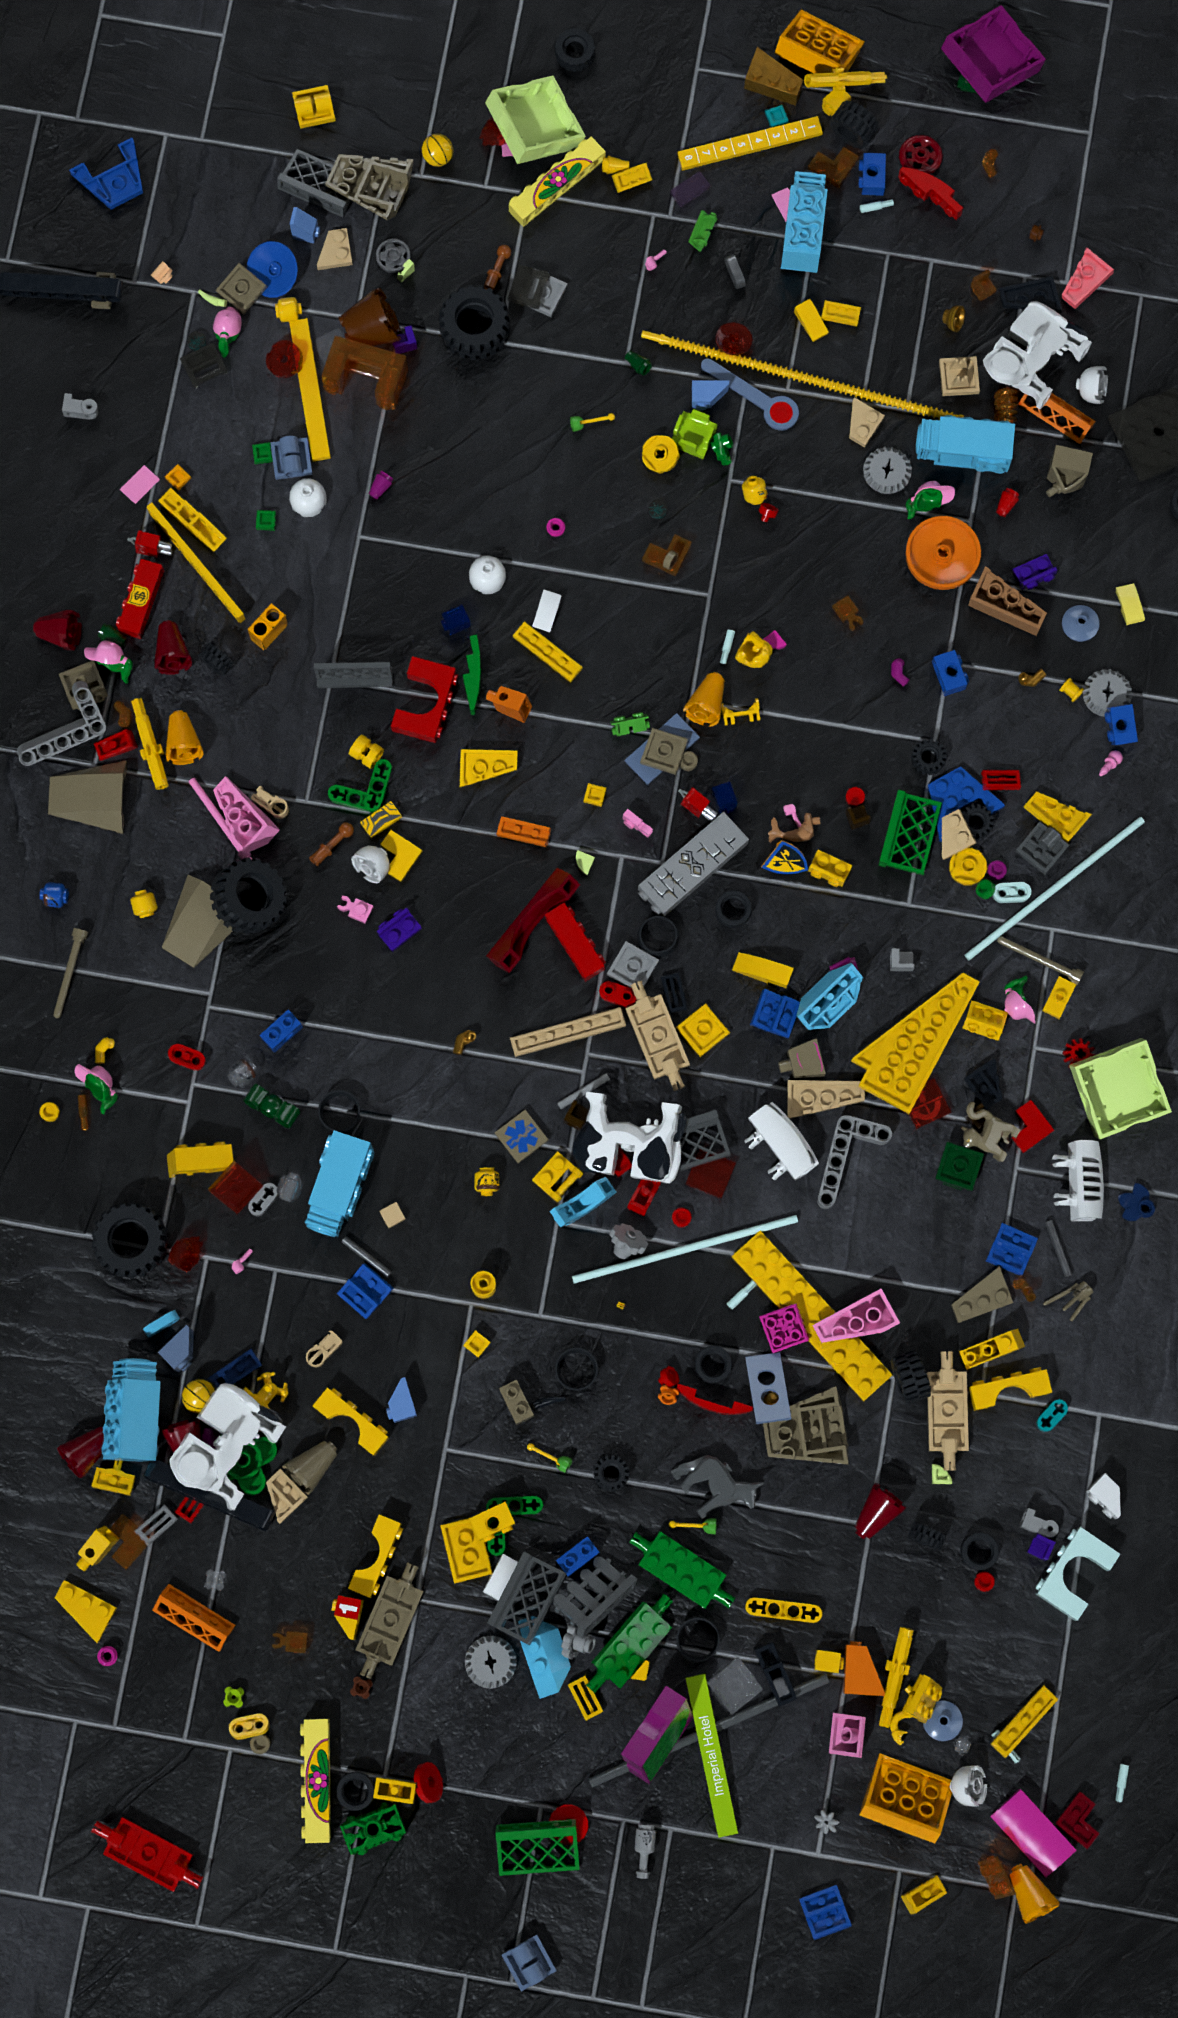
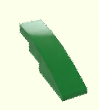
(473, 678)

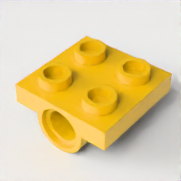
(313, 106)
(922, 1702)

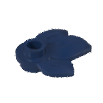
(1134, 1201)

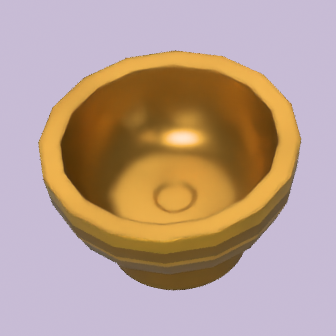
(954, 318)

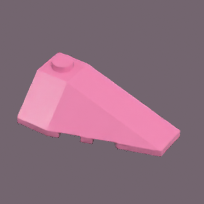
(247, 823)
(865, 1317)

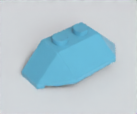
(830, 998)
(545, 1658)

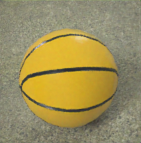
(437, 150)
(196, 1395)

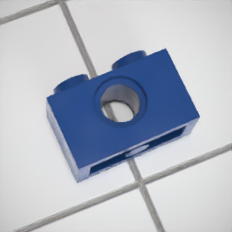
(872, 184)
(948, 683)
(1128, 733)
(281, 1031)
(577, 1556)

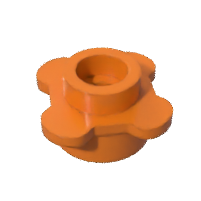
(668, 1395)

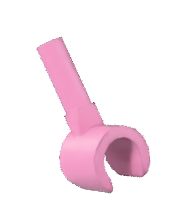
(650, 261)
(790, 809)
(237, 1265)

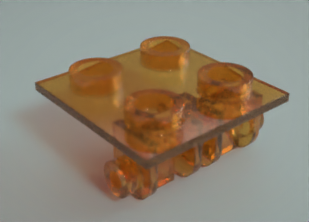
(996, 1877)

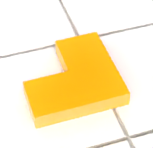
(404, 853)

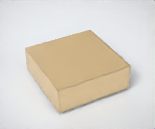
(392, 1215)

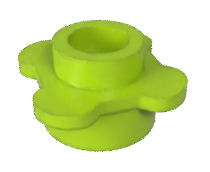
(228, 1697)

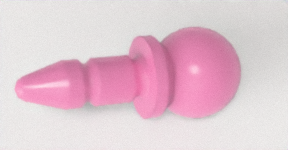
(1114, 758)

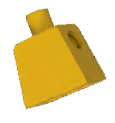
(101, 1542)

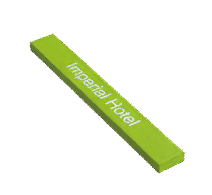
(711, 1755)

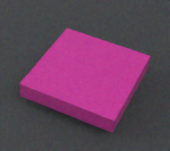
(784, 1328)

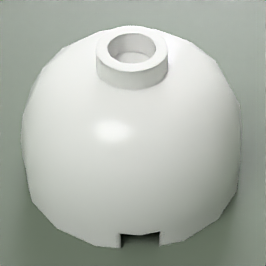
(1093, 384)
(307, 497)
(487, 574)
(372, 862)
(968, 1785)

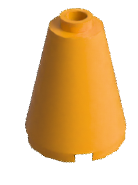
(706, 701)
(182, 740)
(1031, 1894)

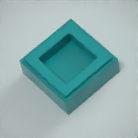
(776, 116)

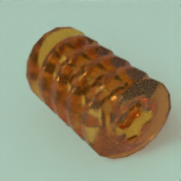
(1004, 405)

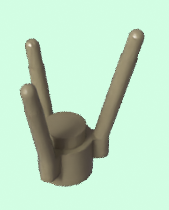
(1081, 1293)

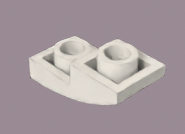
(546, 610)
(500, 1577)

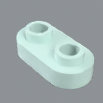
(1011, 892)

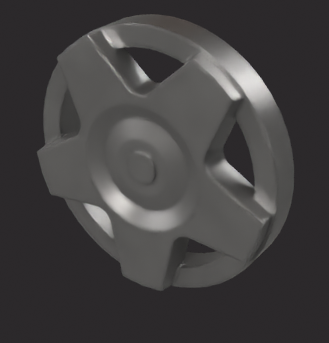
(392, 255)

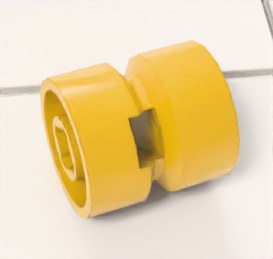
(361, 747)
(483, 1284)

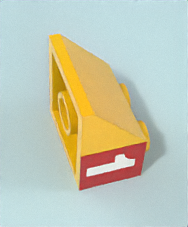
(348, 1614)

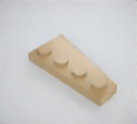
(810, 1097)

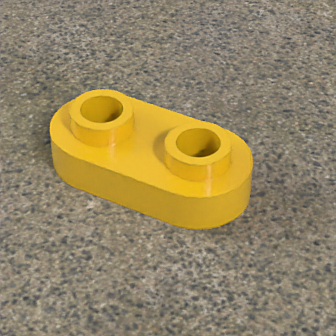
(249, 1726)

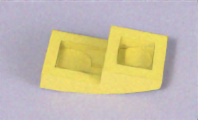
(1130, 604)

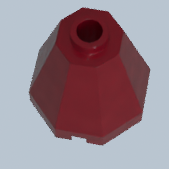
(60, 629)

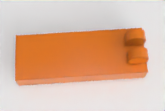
(523, 831)

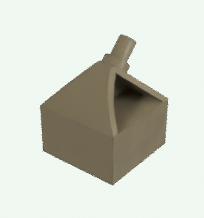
(1068, 470)

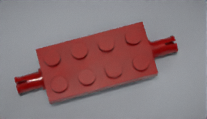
(147, 1854)

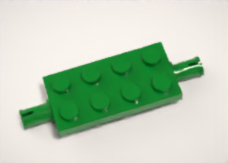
(682, 1570)
(631, 1644)

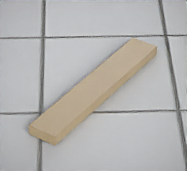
(568, 1032)

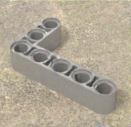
(67, 731)
(841, 1153)

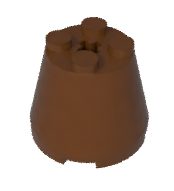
(371, 320)

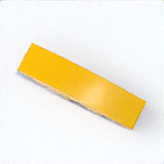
(192, 520)

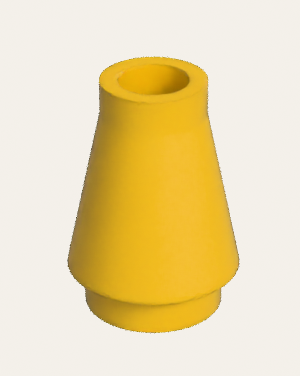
(614, 165)

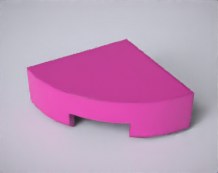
(775, 640)

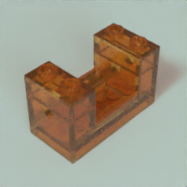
(369, 361)

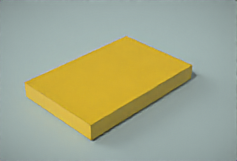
(465, 1552)

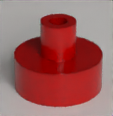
(768, 511)
(668, 1376)

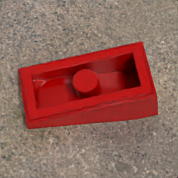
(115, 744)
(643, 1196)

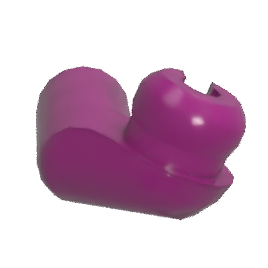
(897, 671)

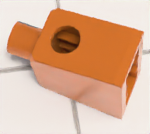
(510, 703)

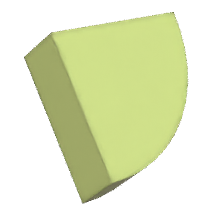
(408, 270)
(584, 862)
(940, 1476)

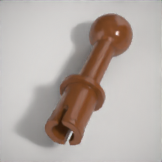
(503, 253)
(345, 830)

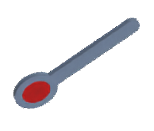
(779, 411)

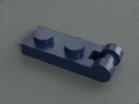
(236, 1369)

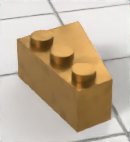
(772, 79)

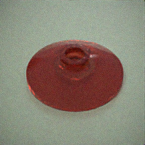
(734, 332)

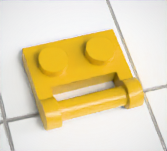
(553, 1172)

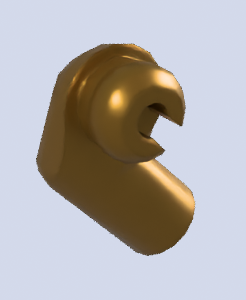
(1029, 680)
(463, 1039)

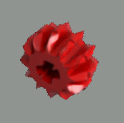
(1072, 1050)

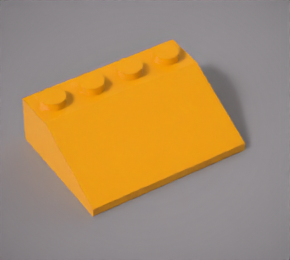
(817, 45)
(907, 1798)

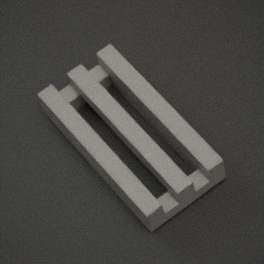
(143, 1536)

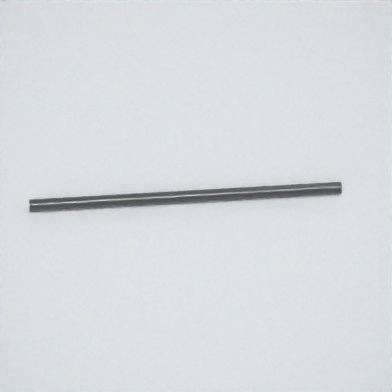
(720, 1725)

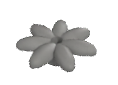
(826, 1821)

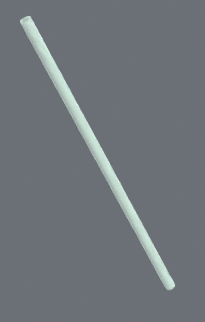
(1054, 888)
(684, 1249)

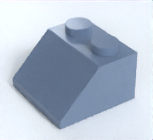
(179, 1350)

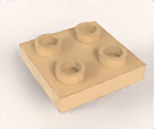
(959, 376)

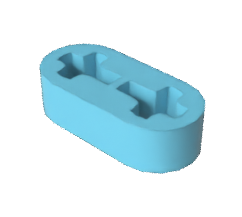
(161, 1323)

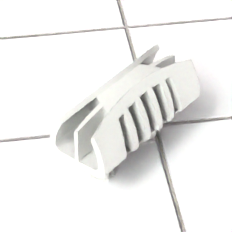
(784, 1141)
(1084, 1180)

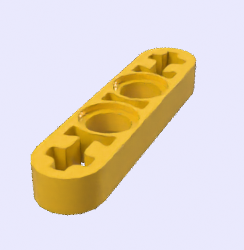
(783, 1610)

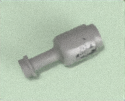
(644, 1845)

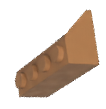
(1006, 603)

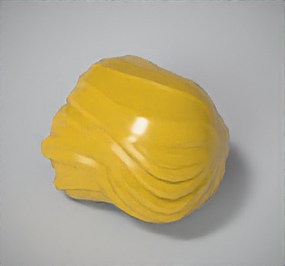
(754, 651)

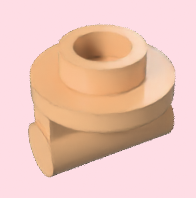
(162, 273)

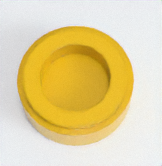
(49, 1112)

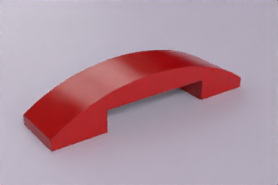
(737, 1408)

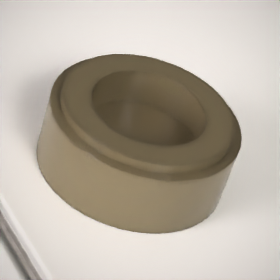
(670, 560)
(689, 761)
(260, 1744)

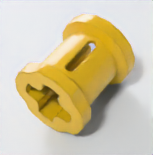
(1071, 690)

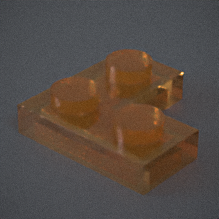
(834, 170)
(655, 555)
(132, 1545)

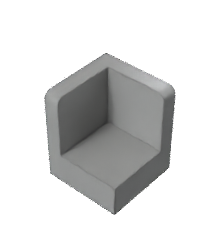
(901, 960)

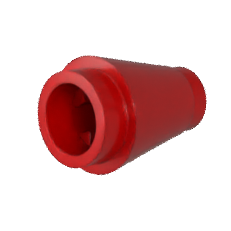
(1007, 502)

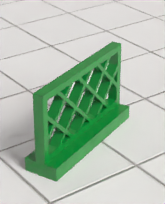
(895, 825)
(535, 1830)

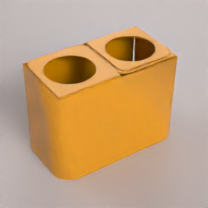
(271, 633)

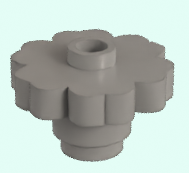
(627, 1241)
(574, 1644)

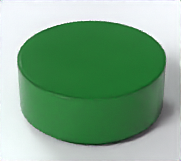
(985, 889)

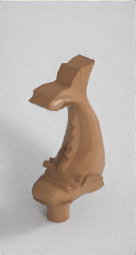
(801, 834)

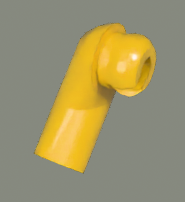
(100, 1049)

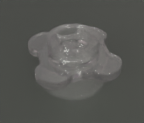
(219, 1576)
(962, 1745)

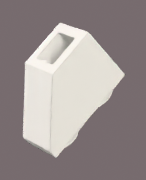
(1107, 1494)

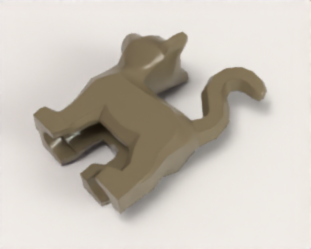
(991, 1133)

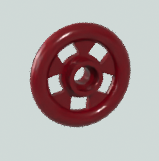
(925, 141)

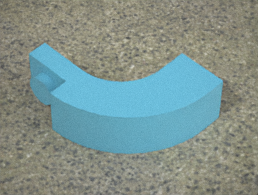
(583, 1203)

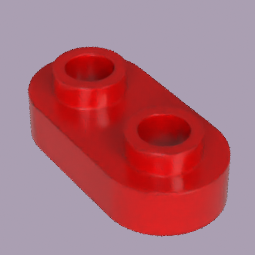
(617, 994)
(187, 1057)

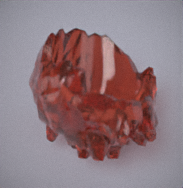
(492, 134)
(186, 1253)

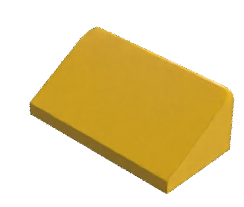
(641, 1672)

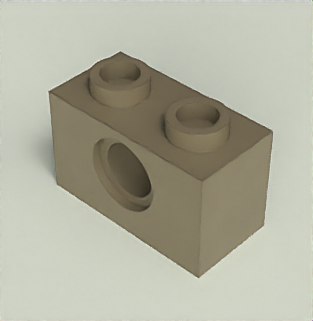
(516, 1402)

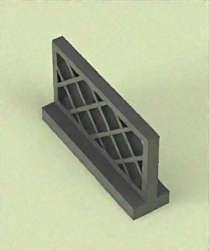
(309, 193)
(353, 675)
(695, 1124)
(512, 1593)

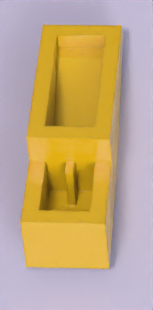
(763, 969)

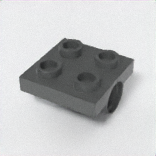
(1042, 847)

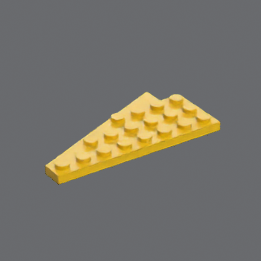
(908, 1052)

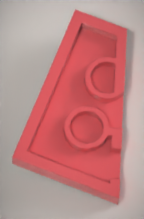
(1086, 279)

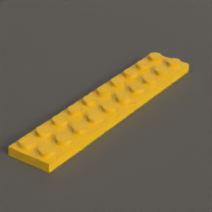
(786, 1287)

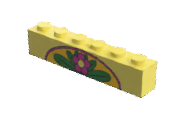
(556, 181)
(317, 1781)

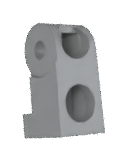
(79, 409)
(1038, 1526)

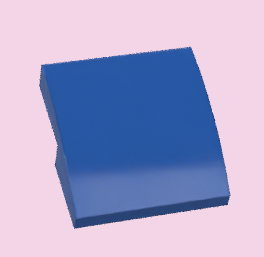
(775, 1013)
(1011, 1249)
(365, 1291)
(825, 1912)

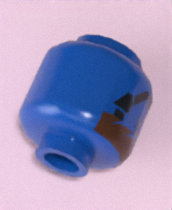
(54, 895)

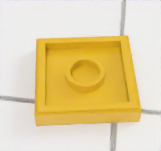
(702, 1030)

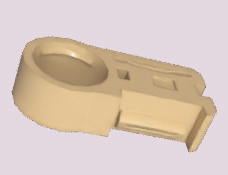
(268, 802)
(327, 1347)

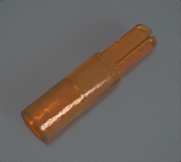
(83, 1112)

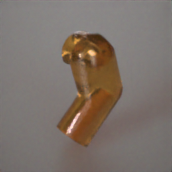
(988, 162)
(125, 714)
(1022, 1284)

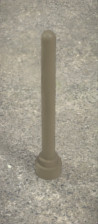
(78, 938)
(1073, 975)

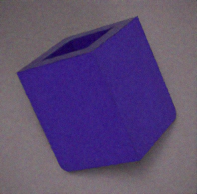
(407, 343)
(1041, 1547)

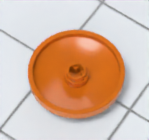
(943, 552)

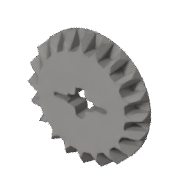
(896, 479)
(1098, 682)
(503, 1668)

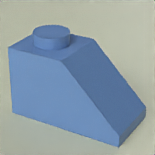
(303, 226)
(707, 392)
(401, 1403)

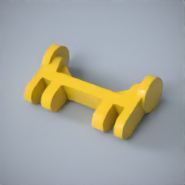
(754, 709)

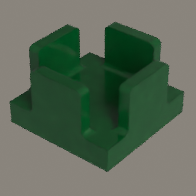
(958, 1167)

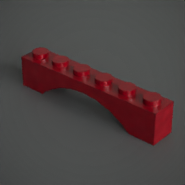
(509, 947)

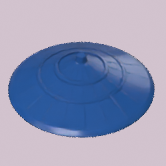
(274, 266)

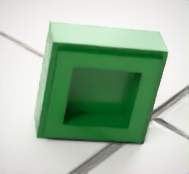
(262, 453)
(265, 520)

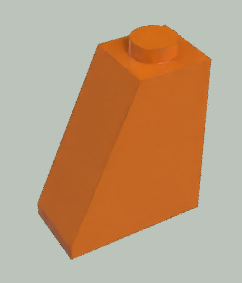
(860, 1672)

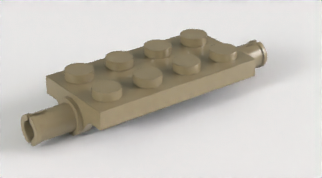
(389, 1620)

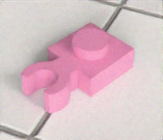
(633, 821)
(358, 910)

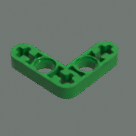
(365, 797)
(529, 1511)

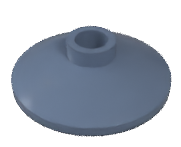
(1078, 631)
(951, 1728)

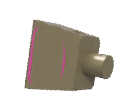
(804, 1061)

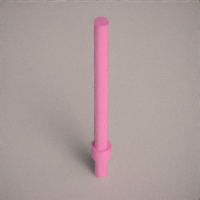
(215, 813)

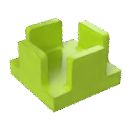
(694, 433)

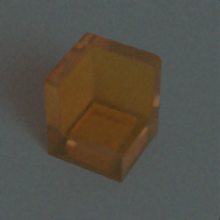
(982, 285)

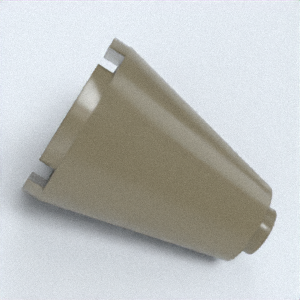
(311, 1465)

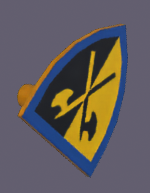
(785, 859)

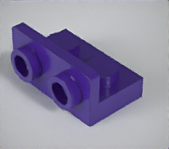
(1034, 572)
(398, 929)

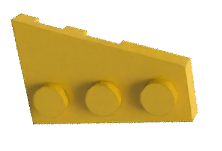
(485, 764)
(1062, 818)
(88, 1610)

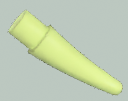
(213, 300)

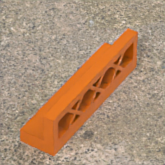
(1063, 409)
(195, 1614)

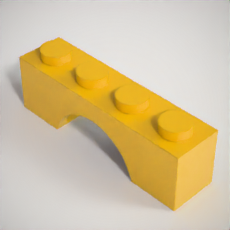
(1034, 1384)
(332, 1405)
(386, 1533)

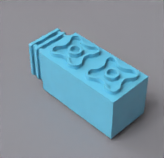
(804, 222)
(966, 443)
(338, 1186)
(131, 1412)

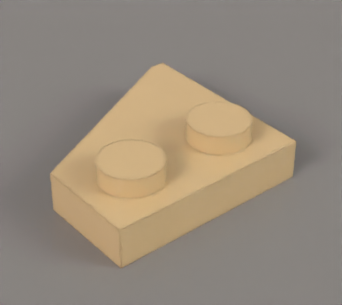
(863, 422)
(284, 1495)

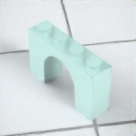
(1053, 1588)

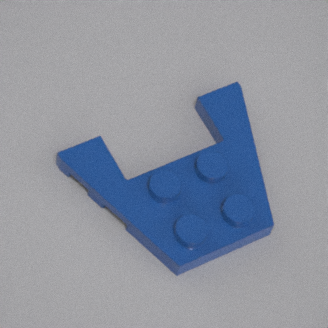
(117, 183)
(957, 791)

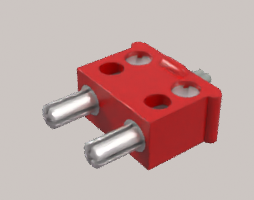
(150, 544)
(697, 804)

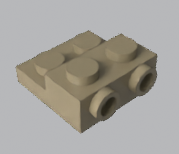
(88, 673)

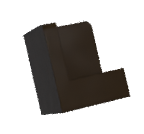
(857, 817)
(576, 1116)
(976, 1124)

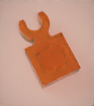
(846, 611)
(294, 1641)

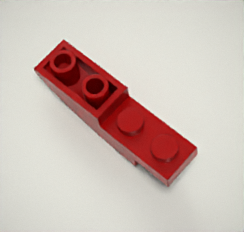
(926, 185)

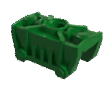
(368, 1818)

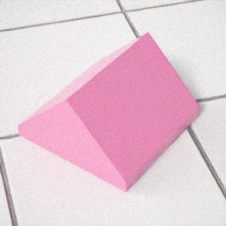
(847, 1735)

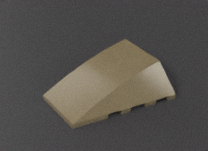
(372, 182)
(90, 796)
(194, 925)
(813, 1432)

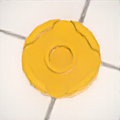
(968, 866)

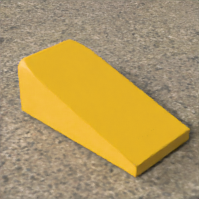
(810, 320)
(924, 1895)

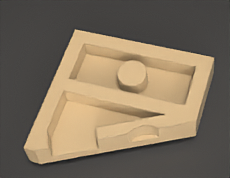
(335, 250)
(955, 834)

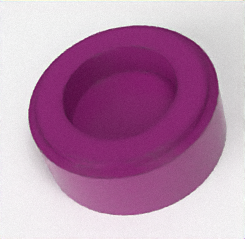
(996, 870)

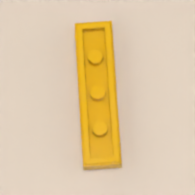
(547, 652)
(1024, 1721)

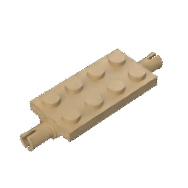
(657, 1036)
(948, 1411)

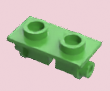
(702, 230)
(637, 722)

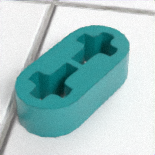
(1048, 1412)

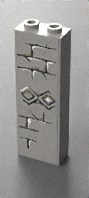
(692, 864)

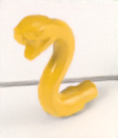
(896, 1733)

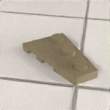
(982, 1298)

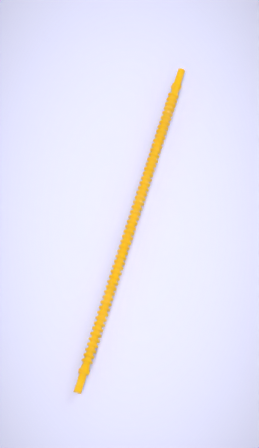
(662, 339)

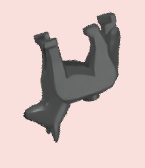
(721, 1484)

